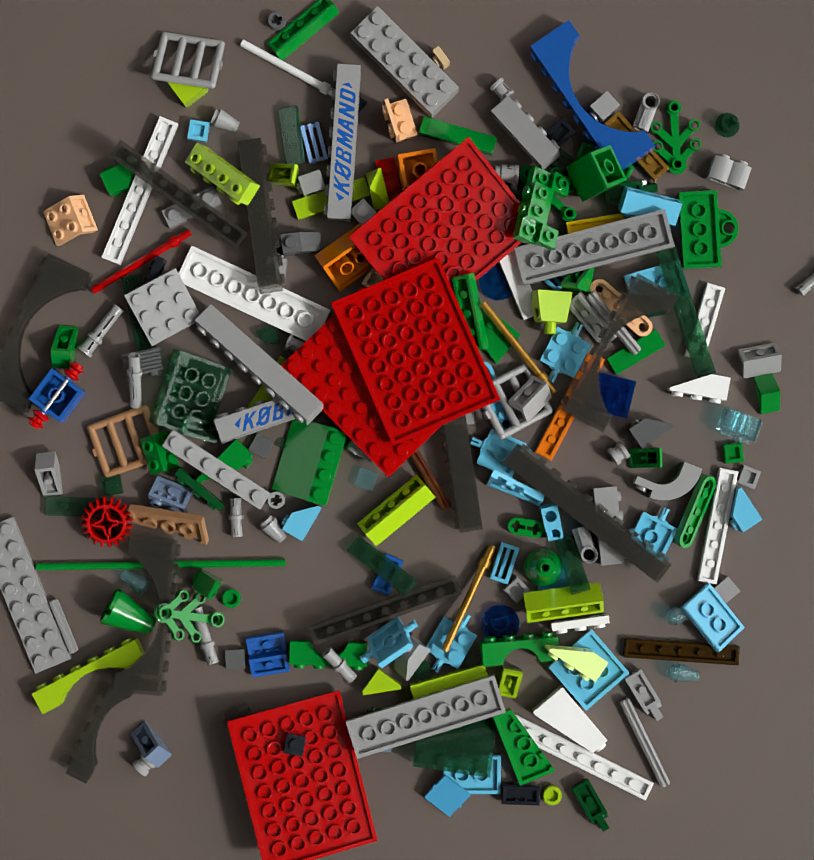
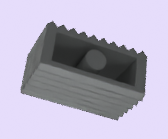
(150, 362)

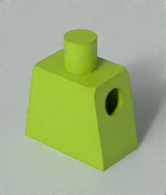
(550, 308)

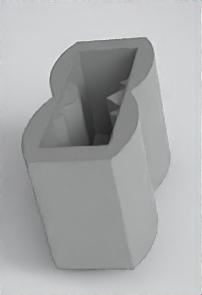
(728, 172)

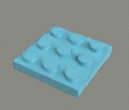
(584, 691)

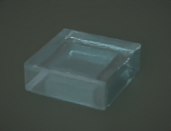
(366, 479)

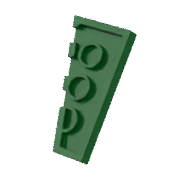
(497, 342)
(524, 754)

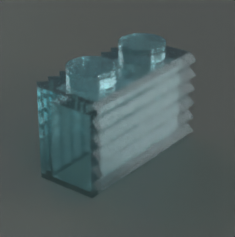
(739, 425)

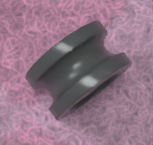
(279, 15)

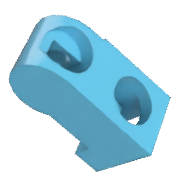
(551, 521)

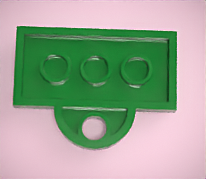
(703, 229)

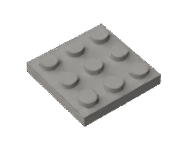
(162, 306)

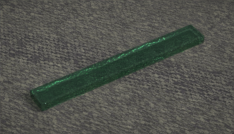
(686, 312)

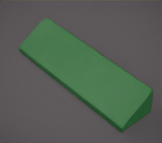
(302, 28)
(455, 134)
(469, 302)

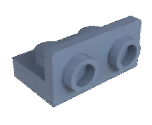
(169, 495)

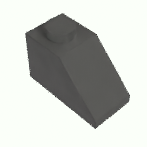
(301, 243)
(647, 430)

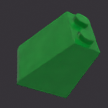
(596, 173)

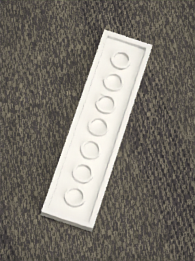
(240, 290)

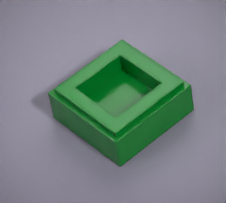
(733, 453)

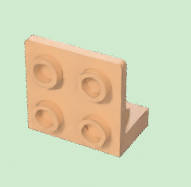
(400, 118)
(69, 219)

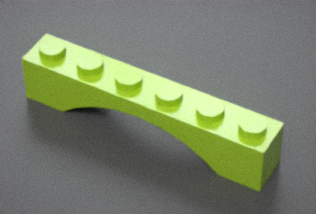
(54, 694)

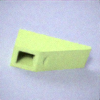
(582, 659)

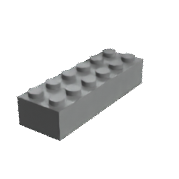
(404, 62)

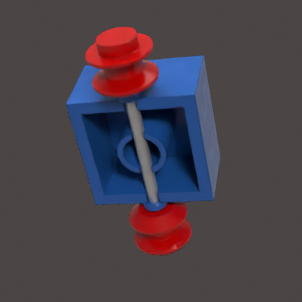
(57, 395)

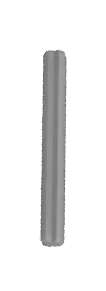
(645, 742)

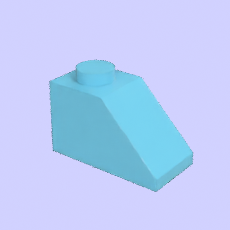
(743, 512)
(300, 522)

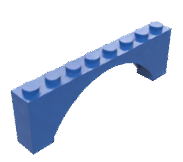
(554, 56)

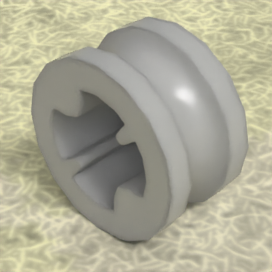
(279, 505)

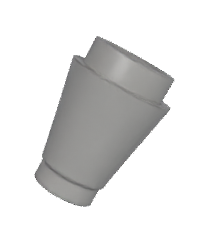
(224, 121)
(273, 529)

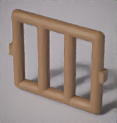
(109, 422)

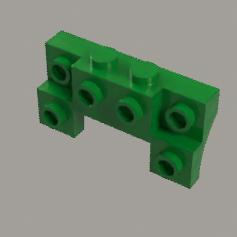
(536, 205)

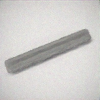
(604, 311)

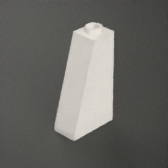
(567, 717)

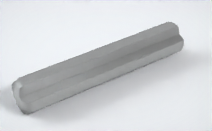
(63, 626)

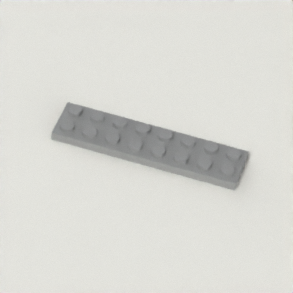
(595, 247)
(28, 601)
(425, 716)

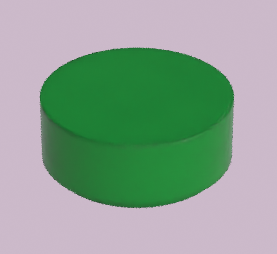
(231, 598)

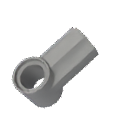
(645, 113)
(584, 541)

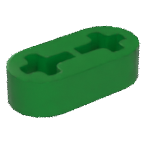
(524, 532)

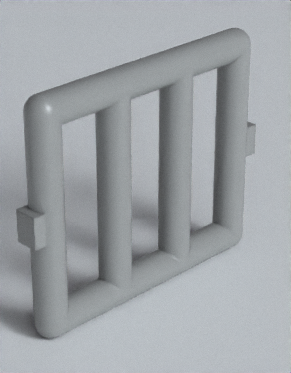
(193, 80)
(516, 425)

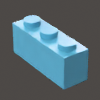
(641, 202)

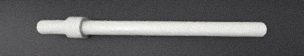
(323, 87)

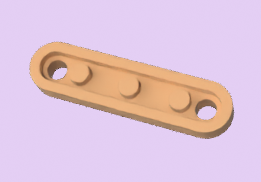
(610, 297)

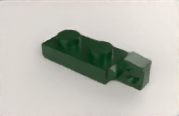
(614, 194)
(591, 803)

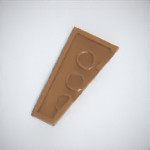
(171, 521)

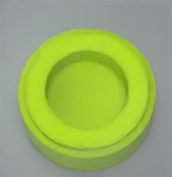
(551, 795)

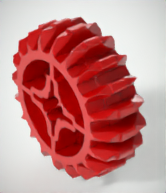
(99, 522)

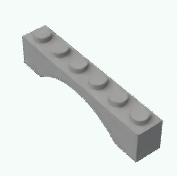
(216, 469)

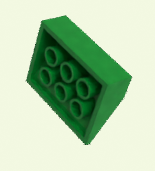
(310, 461)

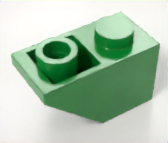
(117, 179)

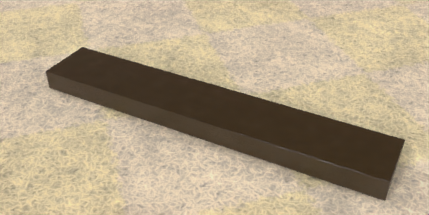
(680, 651)

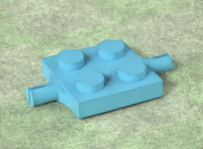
(565, 352)
(495, 451)
(656, 530)
(389, 642)
(459, 647)

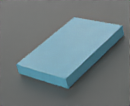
(712, 617)
(479, 784)

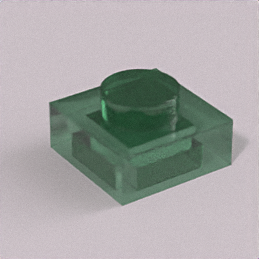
(112, 485)

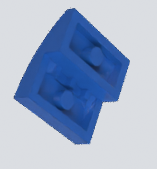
(267, 654)

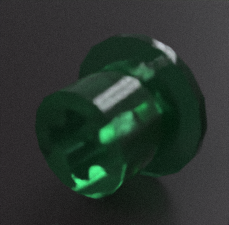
(727, 125)

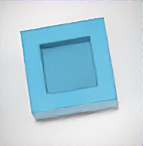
(198, 131)

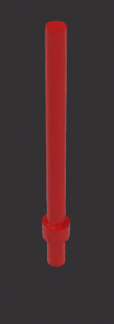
(174, 241)

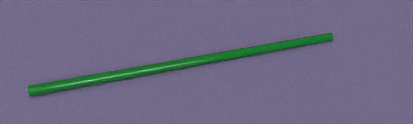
(182, 564)

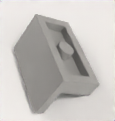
(760, 360)
(531, 397)

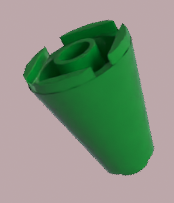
(534, 563)
(127, 614)

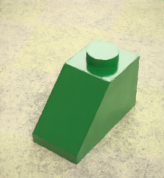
(64, 346)
(206, 583)

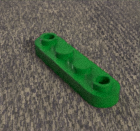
(695, 511)

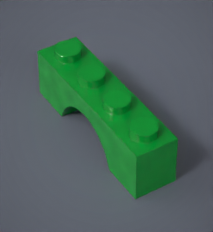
(494, 650)
(303, 654)

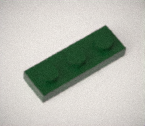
(198, 489)

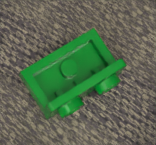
(158, 457)

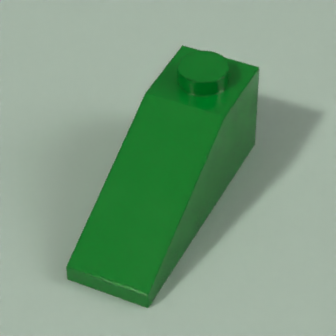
(234, 456)

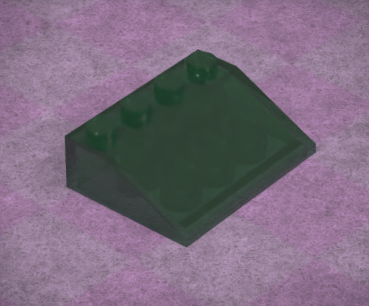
(191, 389)
(459, 750)

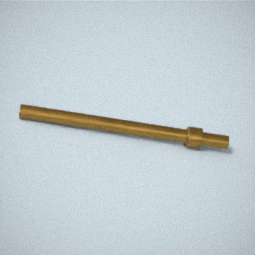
(516, 345)
(484, 564)

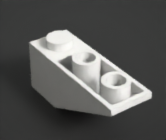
(710, 386)

